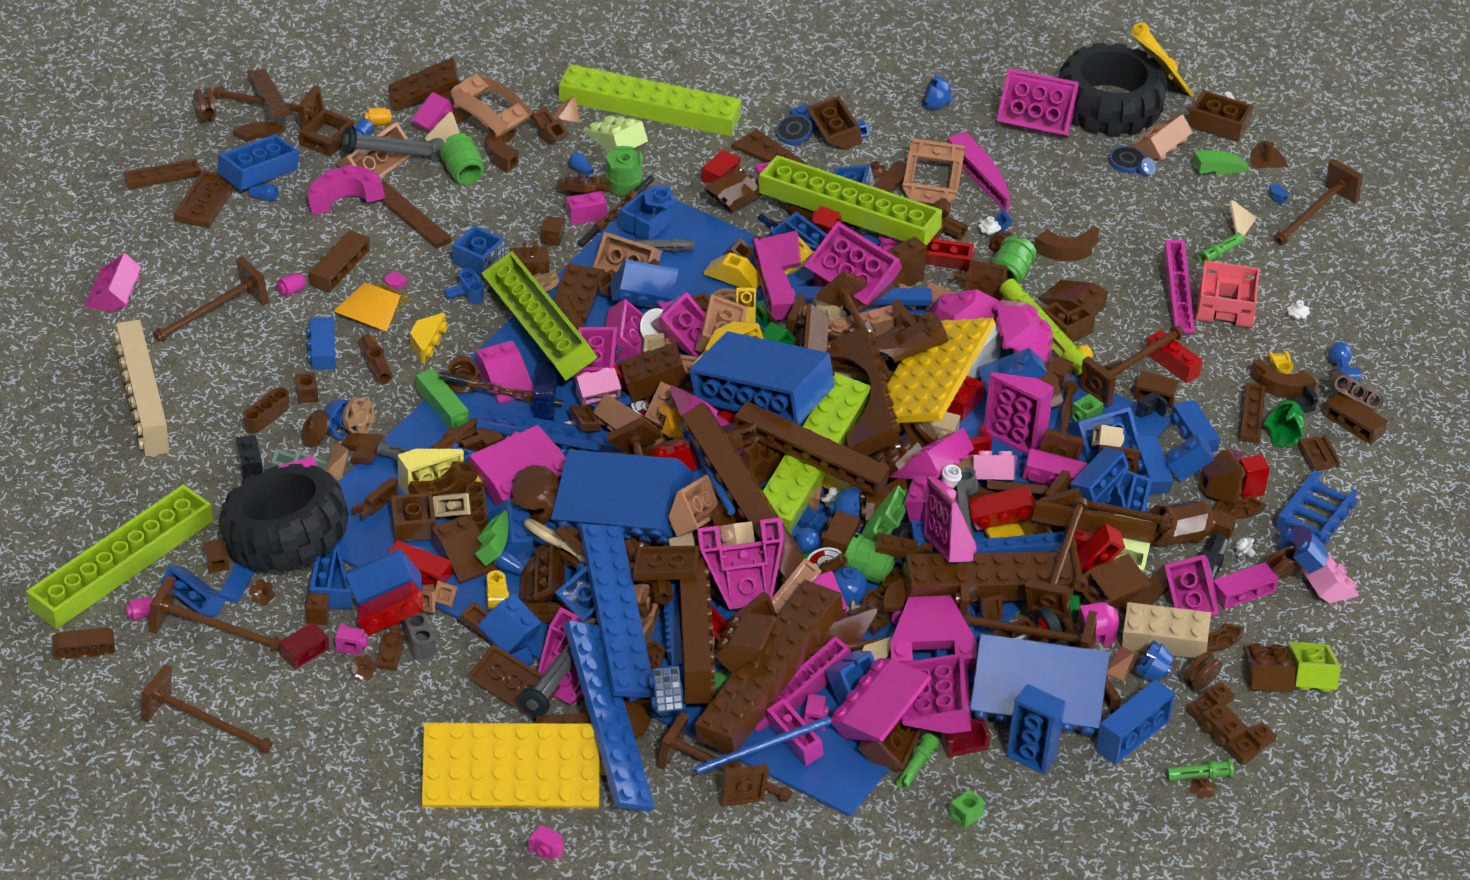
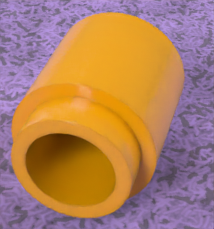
(378, 116)

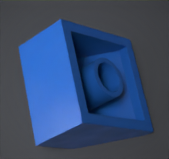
(1190, 457)
(510, 624)

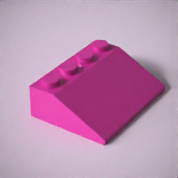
(1038, 102)
(853, 253)
(1018, 410)
(937, 455)
(504, 459)
(946, 526)
(945, 699)
(879, 700)

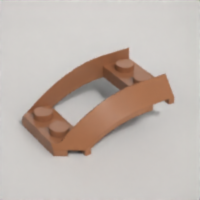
(465, 94)
(933, 152)

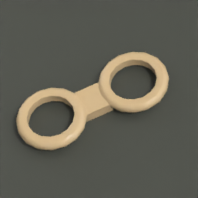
(552, 537)

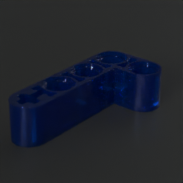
(545, 391)

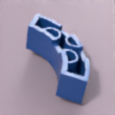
(1309, 550)

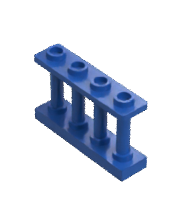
(1305, 495)

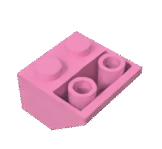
(593, 386)
(995, 466)
(1332, 582)

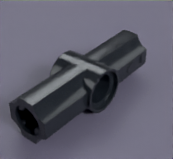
(1215, 552)

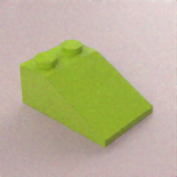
(1314, 666)

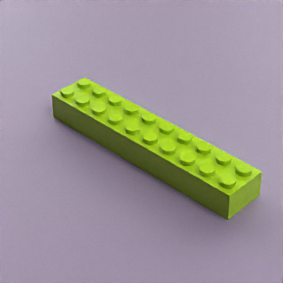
(650, 100)
(855, 201)
(539, 315)
(797, 482)
(119, 556)

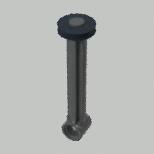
(352, 140)
(535, 699)

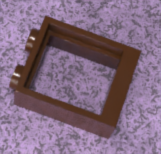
(327, 146)

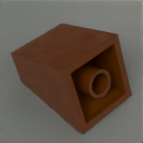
(912, 258)

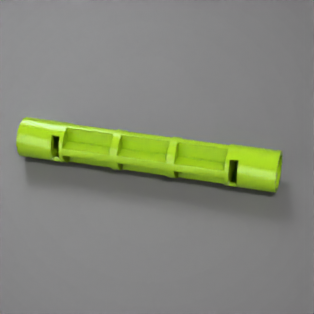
(1061, 343)

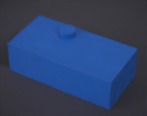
(258, 162)
(1135, 722)
(1035, 728)

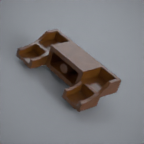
(761, 460)
(1226, 728)

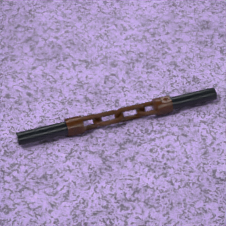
(600, 225)
(475, 383)

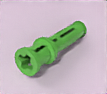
(1215, 251)
(921, 755)
(1210, 767)

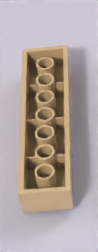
(141, 388)

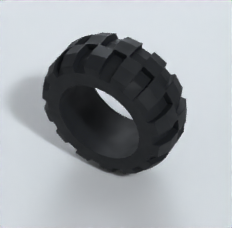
(1121, 68)
(283, 517)

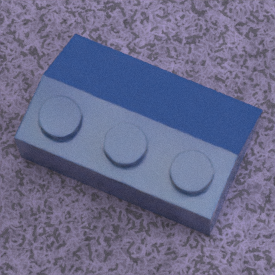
(643, 283)
(1118, 418)
(519, 537)
(382, 576)

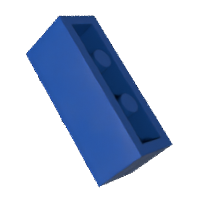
(321, 343)
(1193, 421)
(1153, 463)
(195, 591)

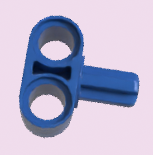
(469, 286)

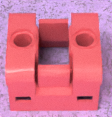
(1227, 282)

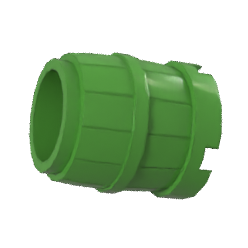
(462, 158)
(624, 169)
(1017, 255)
(863, 557)

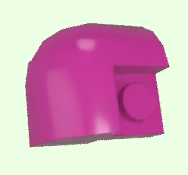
(1106, 622)

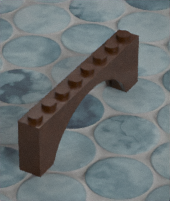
(877, 424)

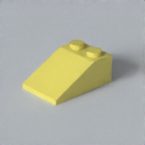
(425, 465)

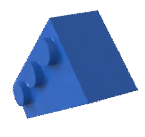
(806, 230)
(1022, 363)
(1101, 476)
(1132, 492)
(330, 578)

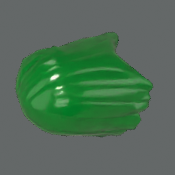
(1285, 424)

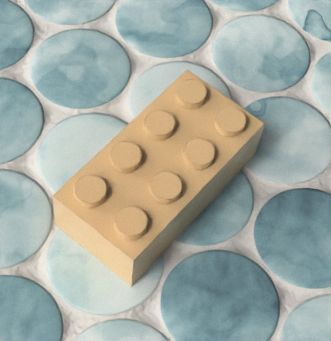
(1180, 630)

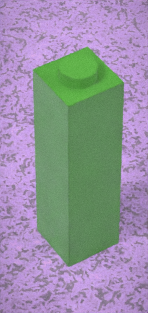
(441, 399)

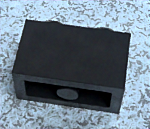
(248, 456)

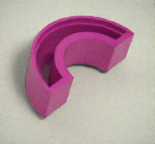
(341, 183)

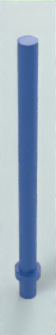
(711, 473)
(710, 765)

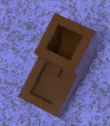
(550, 130)
(482, 439)

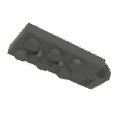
(967, 486)

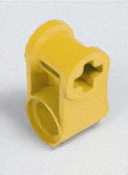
(1280, 362)
(496, 588)

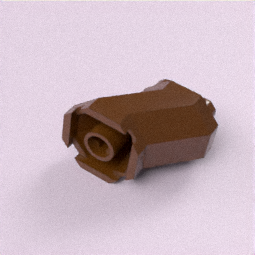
(734, 189)
(872, 502)
(1191, 523)

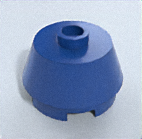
(1154, 662)

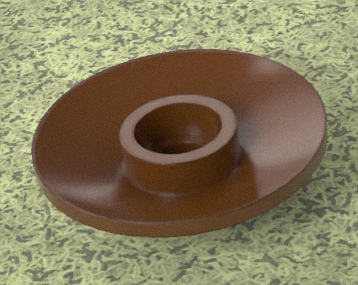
(314, 428)

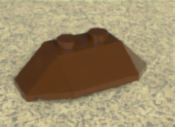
(542, 575)
(850, 625)

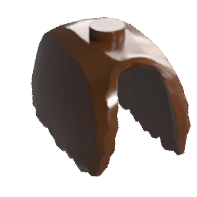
(536, 490)

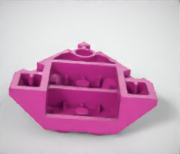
(965, 305)
(1024, 328)

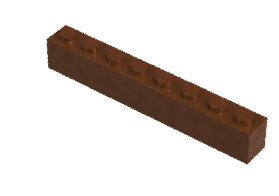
(814, 449)

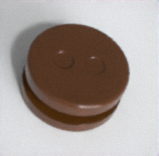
(204, 105)
(920, 432)
(1283, 563)
(1202, 671)

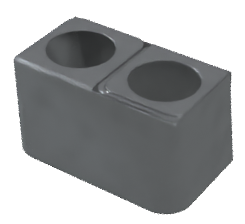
(422, 649)

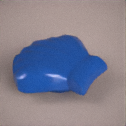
(659, 197)

